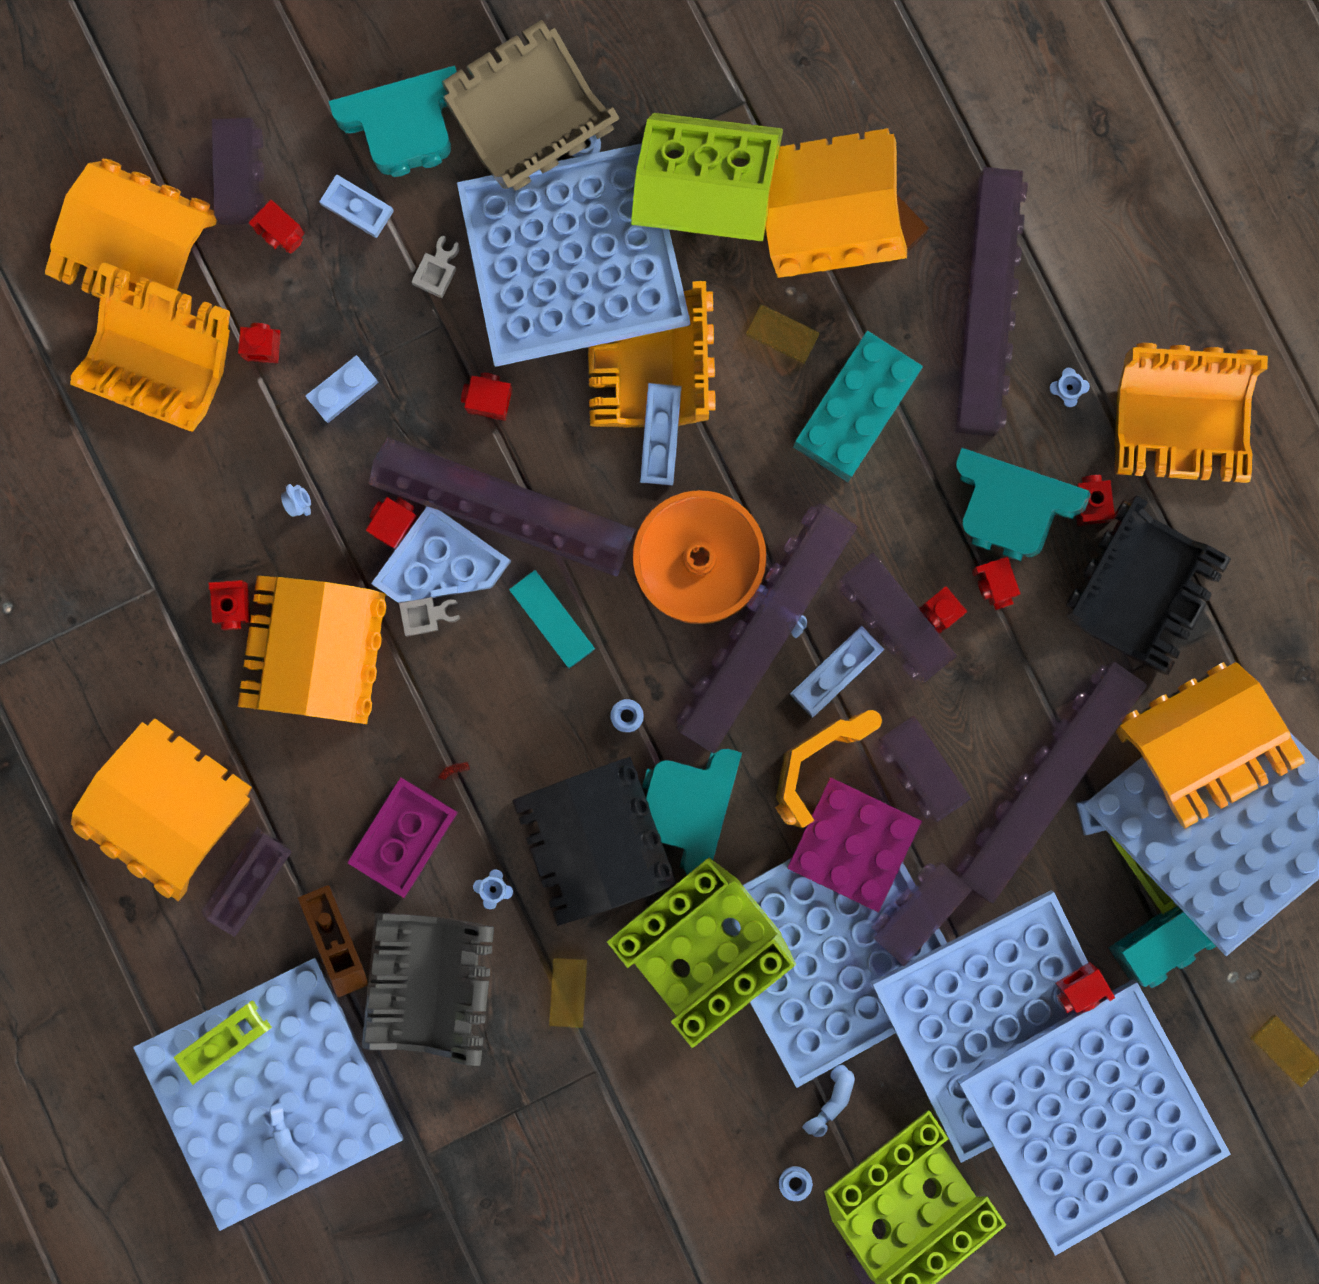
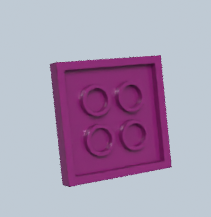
(854, 844)

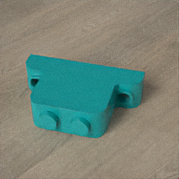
(400, 121)
(1014, 505)
(692, 804)

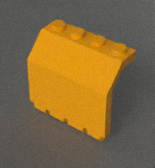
(835, 204)
(159, 807)

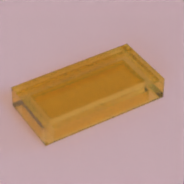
(782, 334)
(568, 992)
(1286, 1050)

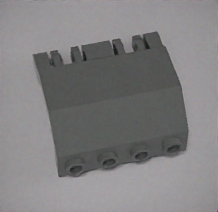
(427, 986)

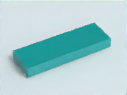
(552, 619)

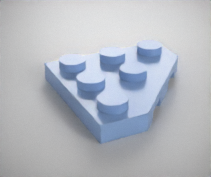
(439, 561)

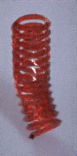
(451, 769)

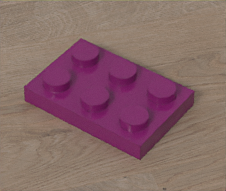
(402, 837)

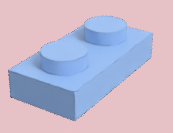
(356, 206)
(342, 389)

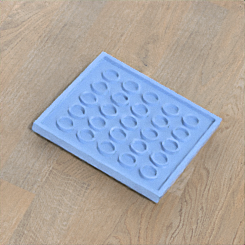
(564, 261)
(1235, 863)
(826, 1002)
(979, 1002)
(303, 1063)
(1094, 1117)

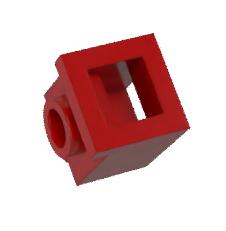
(277, 227)
(259, 343)
(1094, 512)
(997, 583)
(239, 594)
(942, 609)
(1083, 989)

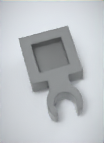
(435, 272)
(422, 615)

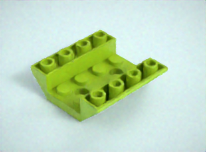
(703, 187)
(723, 967)
(922, 1233)

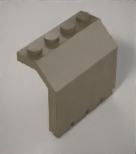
(526, 106)

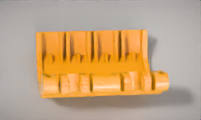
(127, 225)
(154, 350)
(660, 358)
(1186, 411)
(315, 650)
(1211, 740)
(791, 806)

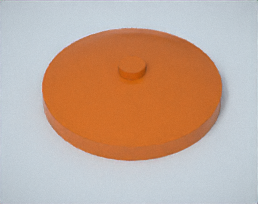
(699, 557)

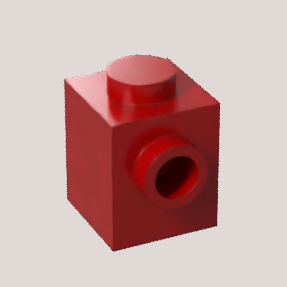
(487, 396)
(391, 521)

